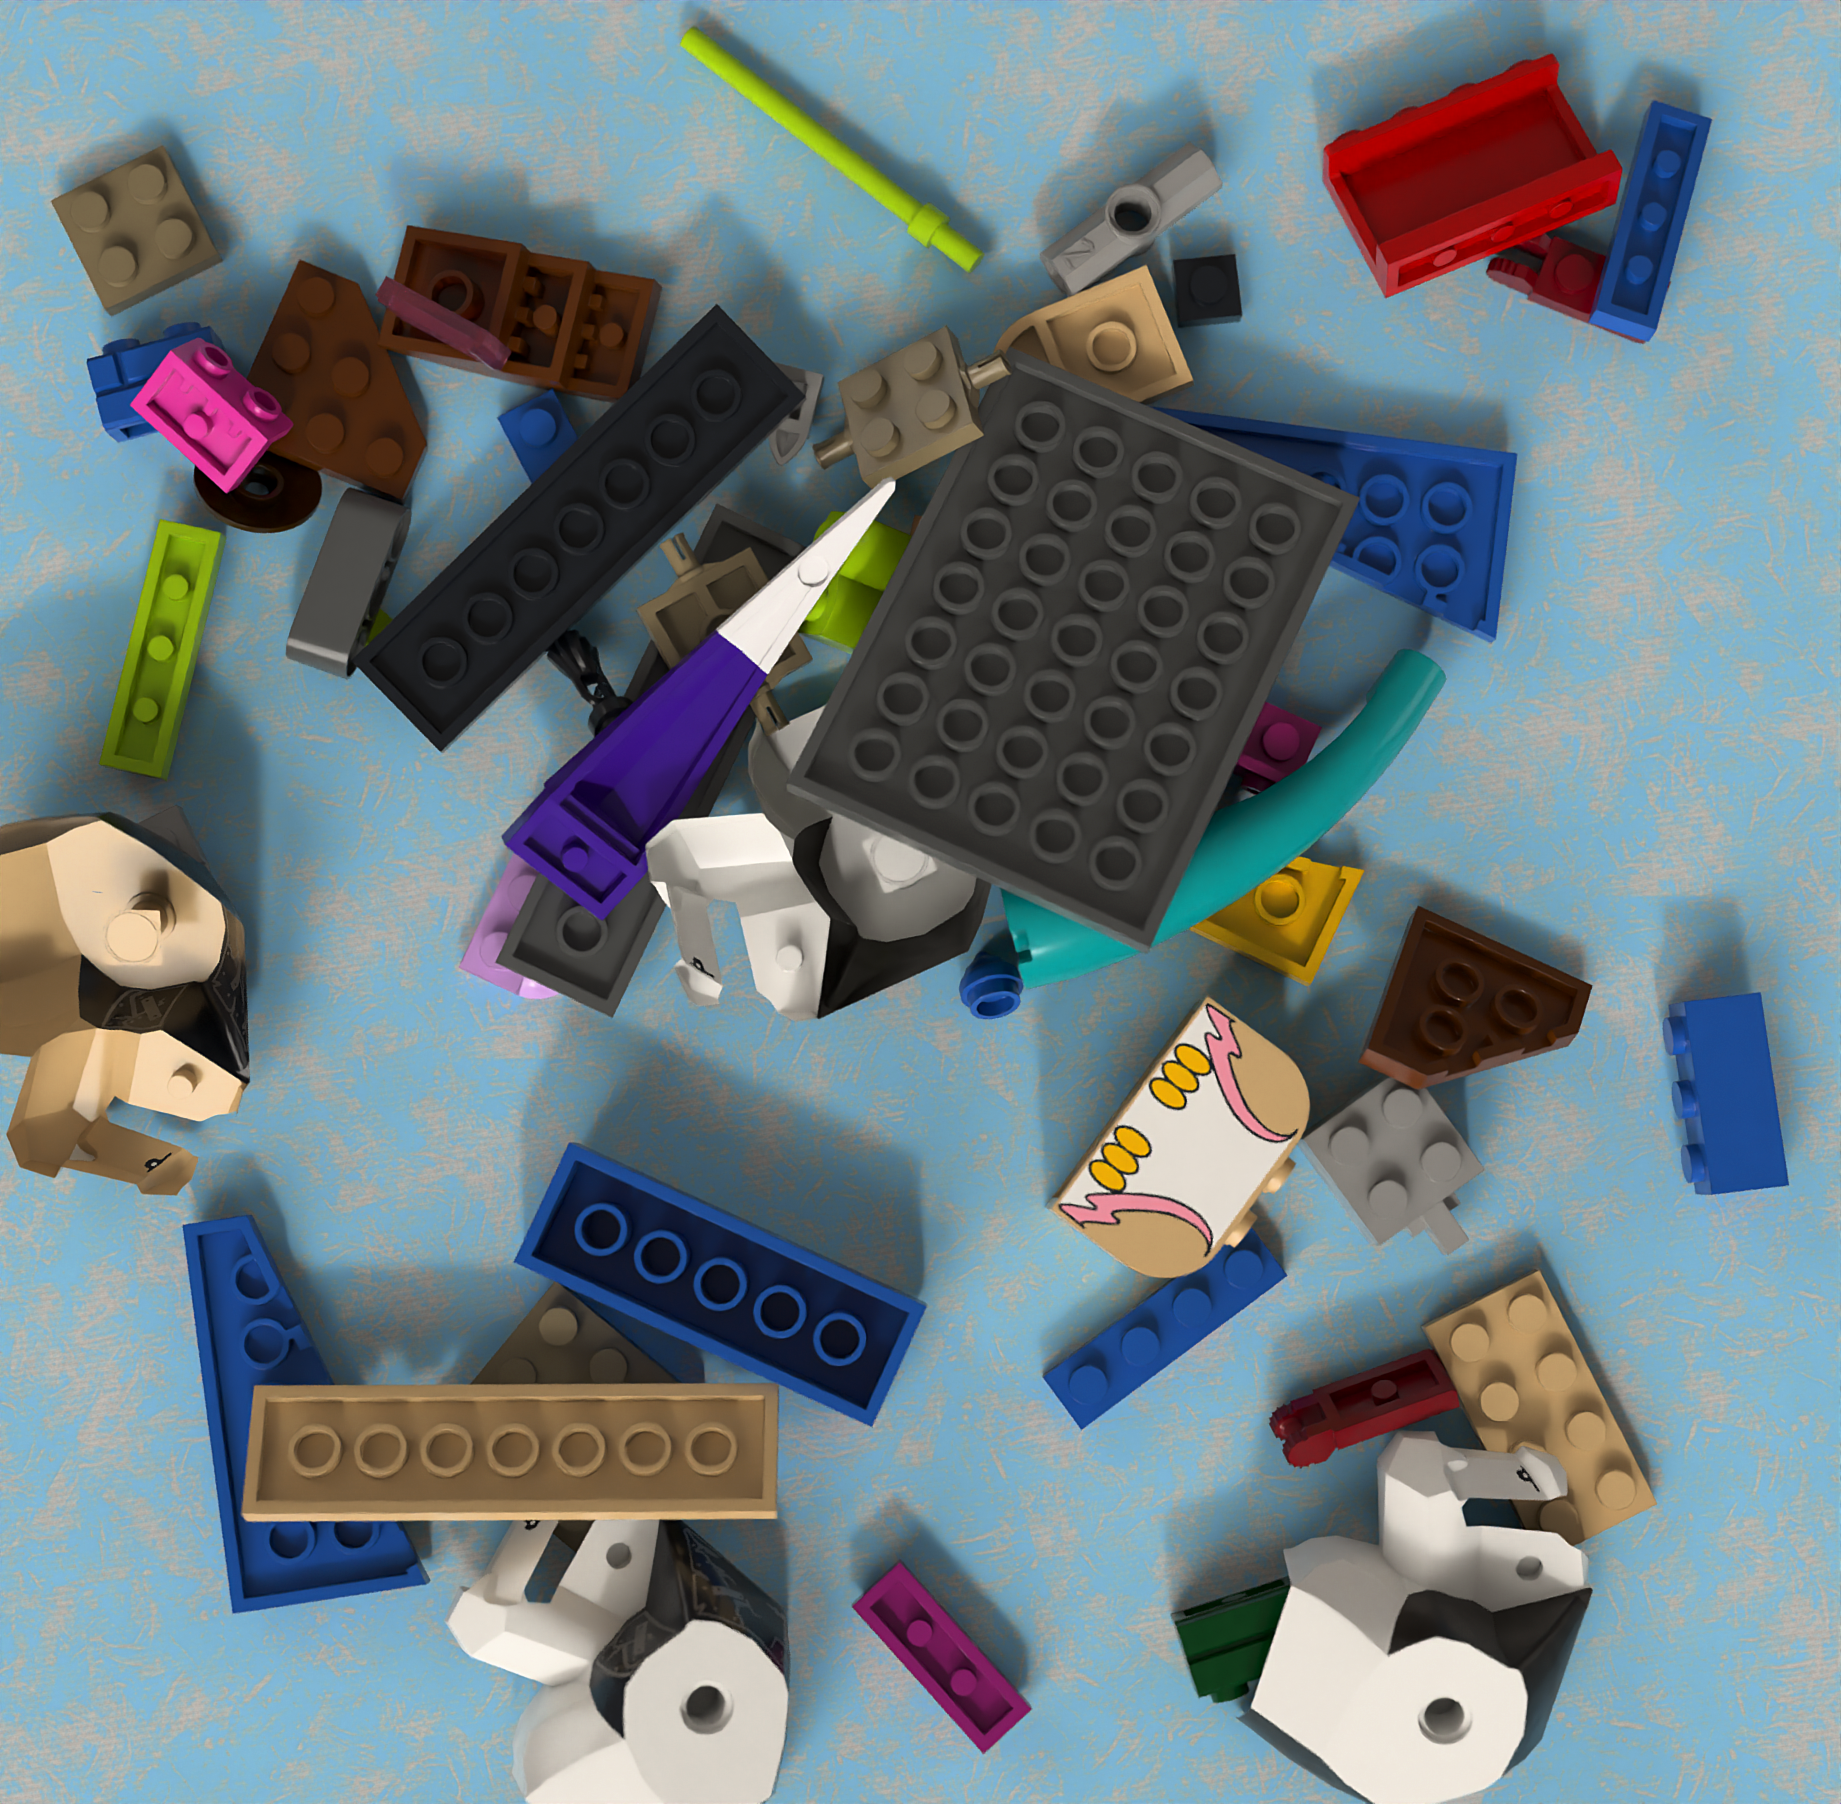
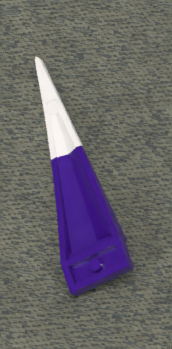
(646, 764)

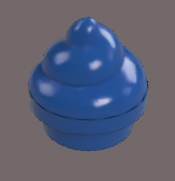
(991, 987)

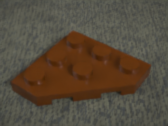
(338, 387)
(1467, 1005)

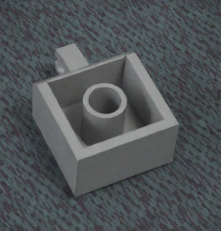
(1393, 1163)

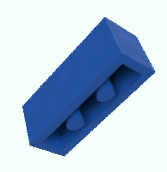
(1725, 1094)

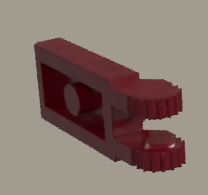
(1564, 279)
(1363, 1407)

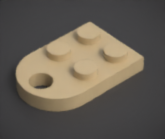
(1109, 337)

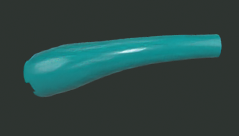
(1251, 837)

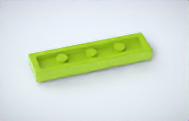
(163, 650)

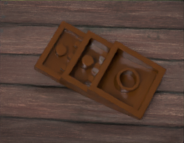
(557, 315)

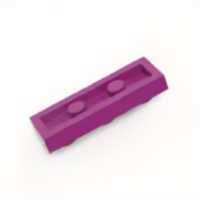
(941, 1656)

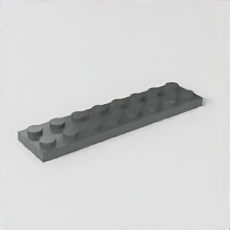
(553, 934)

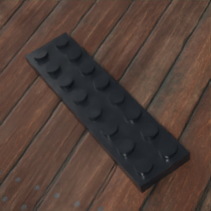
(579, 528)

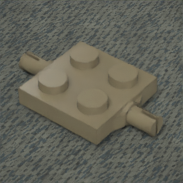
(911, 408)
(701, 603)

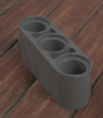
(348, 582)

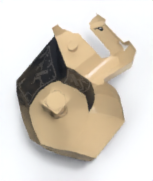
(116, 994)

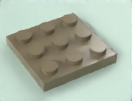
(570, 1344)

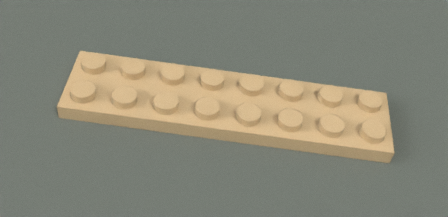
(512, 1452)

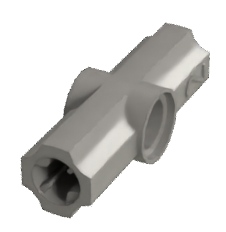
(1159, 196)

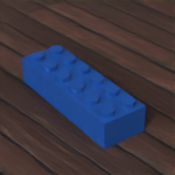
(721, 1283)

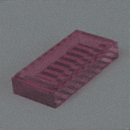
(442, 324)

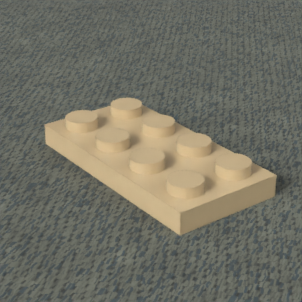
(1532, 1388)

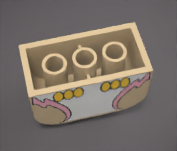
(1189, 1148)

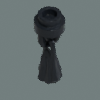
(581, 664)

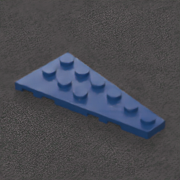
(1426, 514)

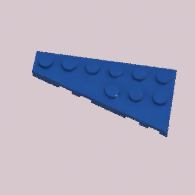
(253, 1338)

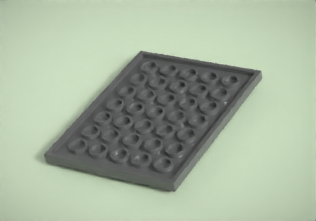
(1075, 649)

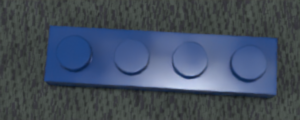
(1650, 221)
(1162, 1329)

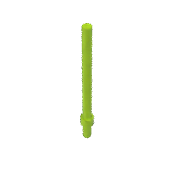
(924, 222)

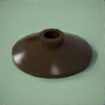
(268, 500)

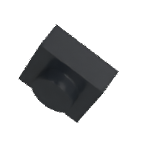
(1206, 290)

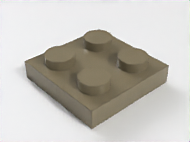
(136, 231)

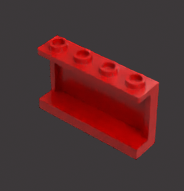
(1467, 175)

